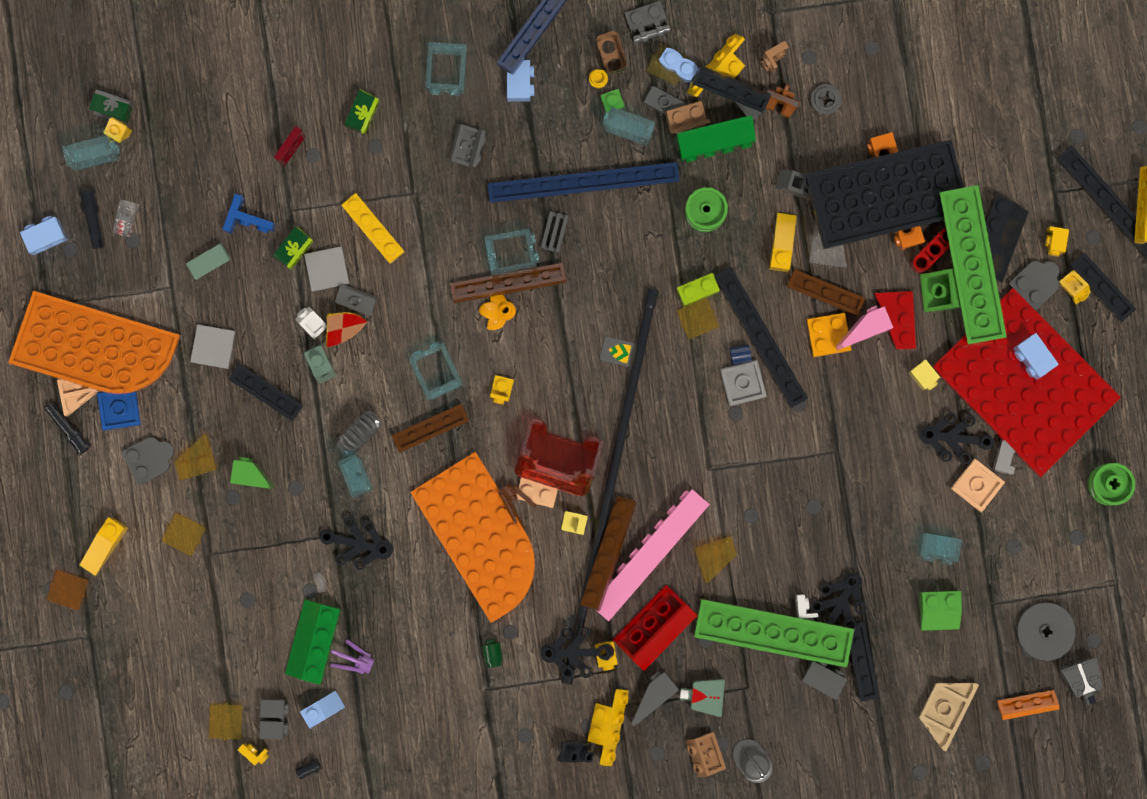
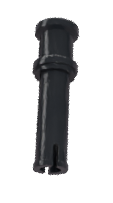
(90, 209)
(72, 435)

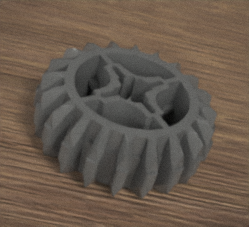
(359, 433)

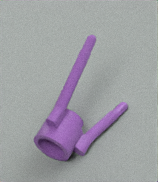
(363, 662)

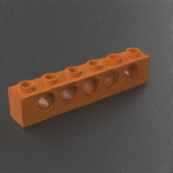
(887, 143)

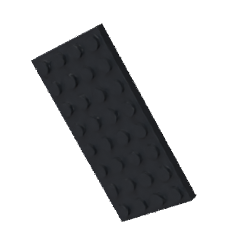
(883, 193)

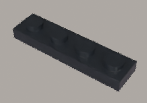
(731, 89)
(1103, 287)
(266, 392)
(863, 664)

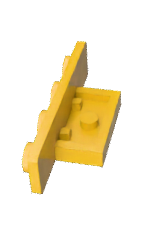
(723, 62)
(606, 726)

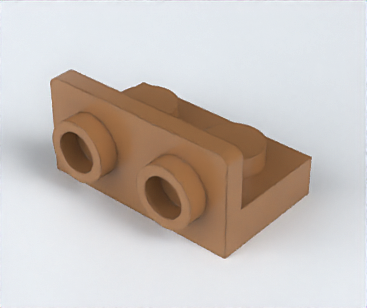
(772, 56)
(686, 117)
(705, 755)

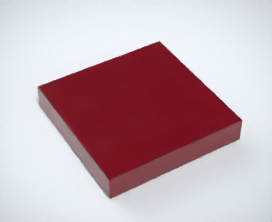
(289, 146)

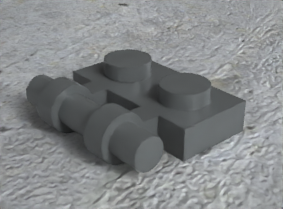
(644, 17)

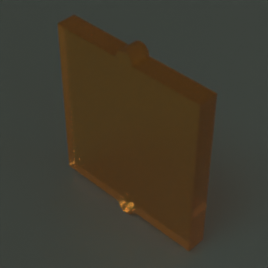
(67, 590)

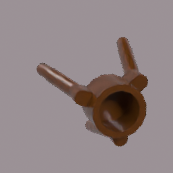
(508, 495)

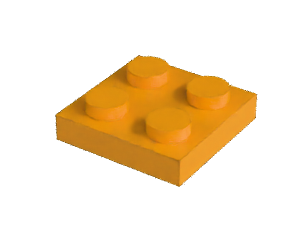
(826, 334)

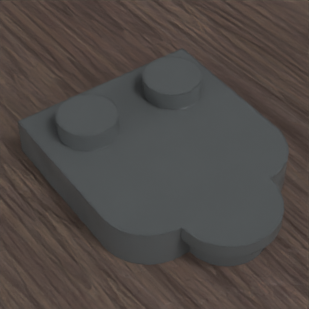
(1037, 282)
(148, 459)

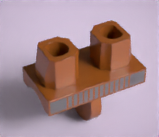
(788, 104)

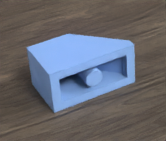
(322, 709)

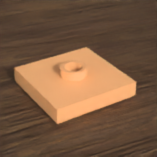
(977, 485)

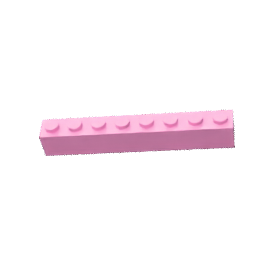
(652, 552)

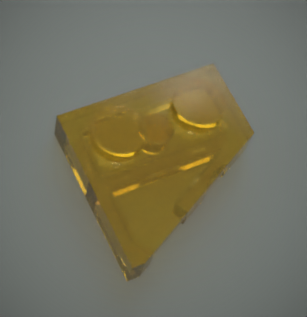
(196, 460)
(715, 556)

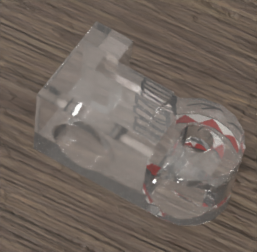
(125, 217)

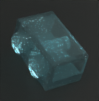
(939, 547)

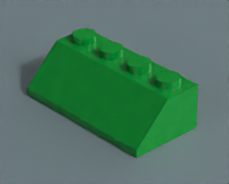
(716, 138)
(313, 641)

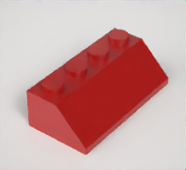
(655, 627)

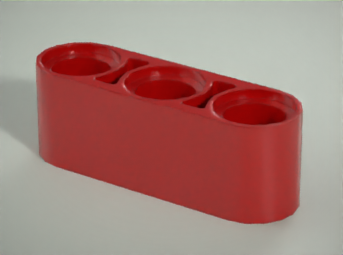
(927, 256)

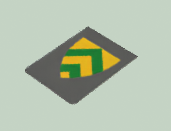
(618, 351)

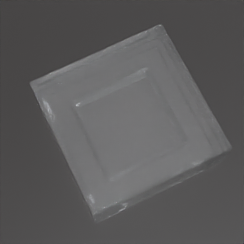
(320, 582)

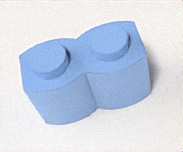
(673, 62)

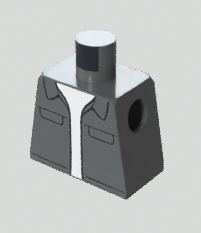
(1083, 679)

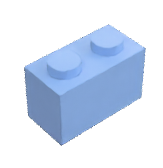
(519, 83)
(43, 235)
(1035, 356)

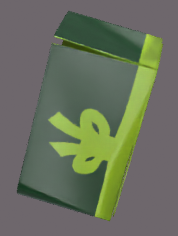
(362, 112)
(293, 248)

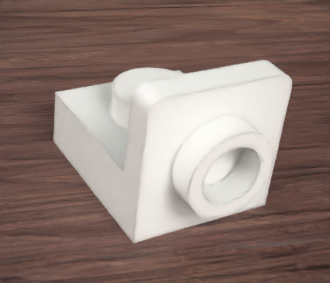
(311, 322)
(802, 605)

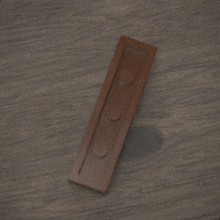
(826, 292)
(430, 428)

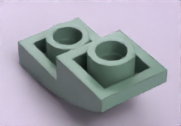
(208, 261)

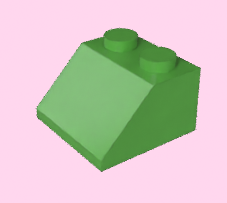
(940, 291)
(249, 473)
(940, 610)

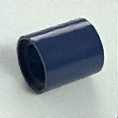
(740, 354)

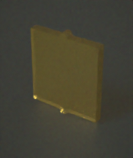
(658, 70)
(697, 318)
(183, 534)
(225, 721)

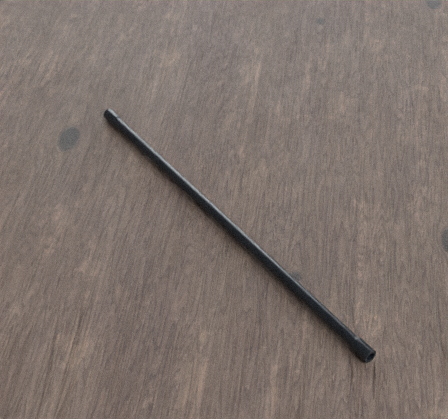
(650, 304)

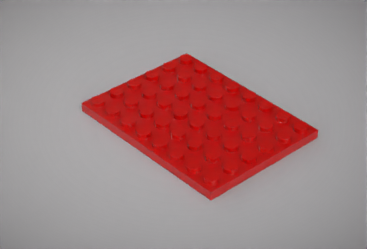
(1031, 414)

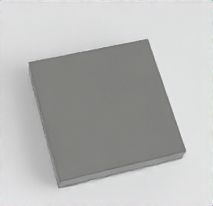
(326, 269)
(213, 346)
(743, 383)

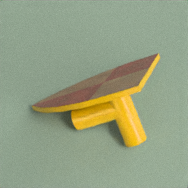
(342, 327)

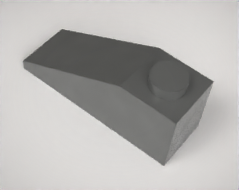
(793, 183)
(656, 693)

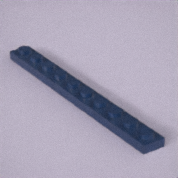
(583, 182)

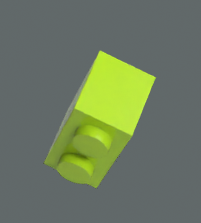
(697, 290)

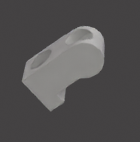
(1003, 458)

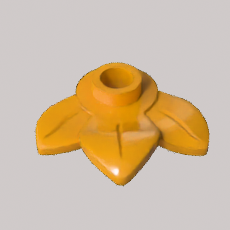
(494, 312)

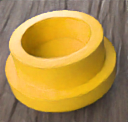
(598, 78)

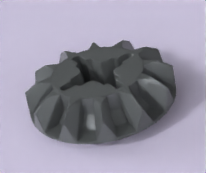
(833, 95)

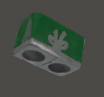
(110, 106)

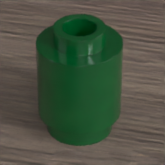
(492, 653)

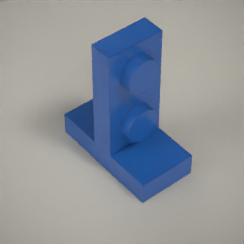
(244, 219)

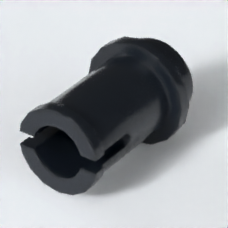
(308, 769)

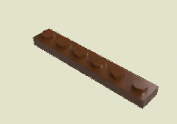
(508, 283)
(608, 553)

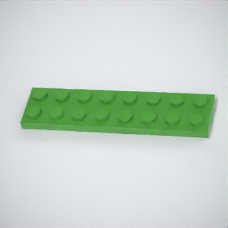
(973, 264)
(774, 633)

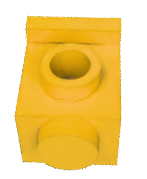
(1056, 240)
(606, 664)

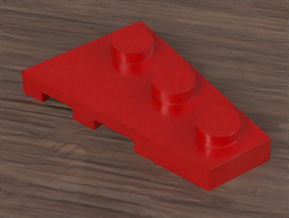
(901, 314)

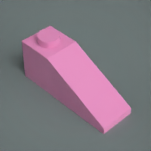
(868, 325)

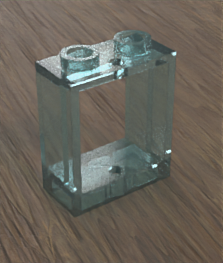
(446, 49)
(628, 126)
(91, 153)
(492, 257)
(446, 388)
(356, 483)

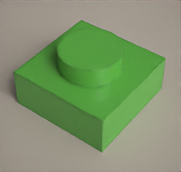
(612, 99)

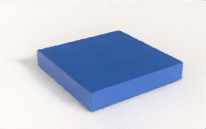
(118, 410)

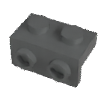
(467, 146)

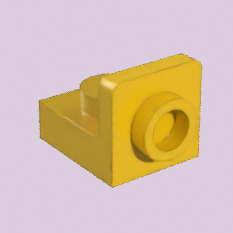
(117, 130)
(1075, 286)
(501, 389)
(250, 753)

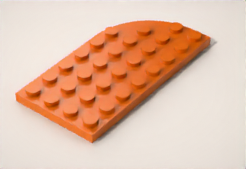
(91, 346)
(479, 535)

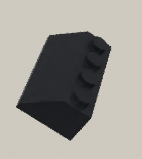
(1004, 226)

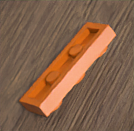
(1028, 705)

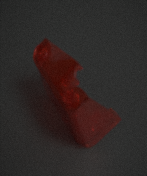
(558, 460)

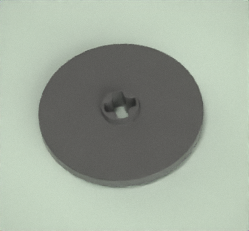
(1035, 642)

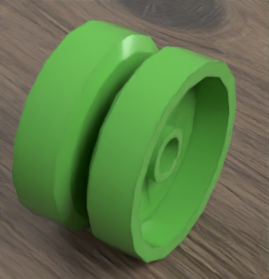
(709, 199)
(1122, 481)

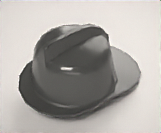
(752, 761)

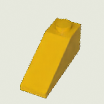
(783, 242)
(103, 545)

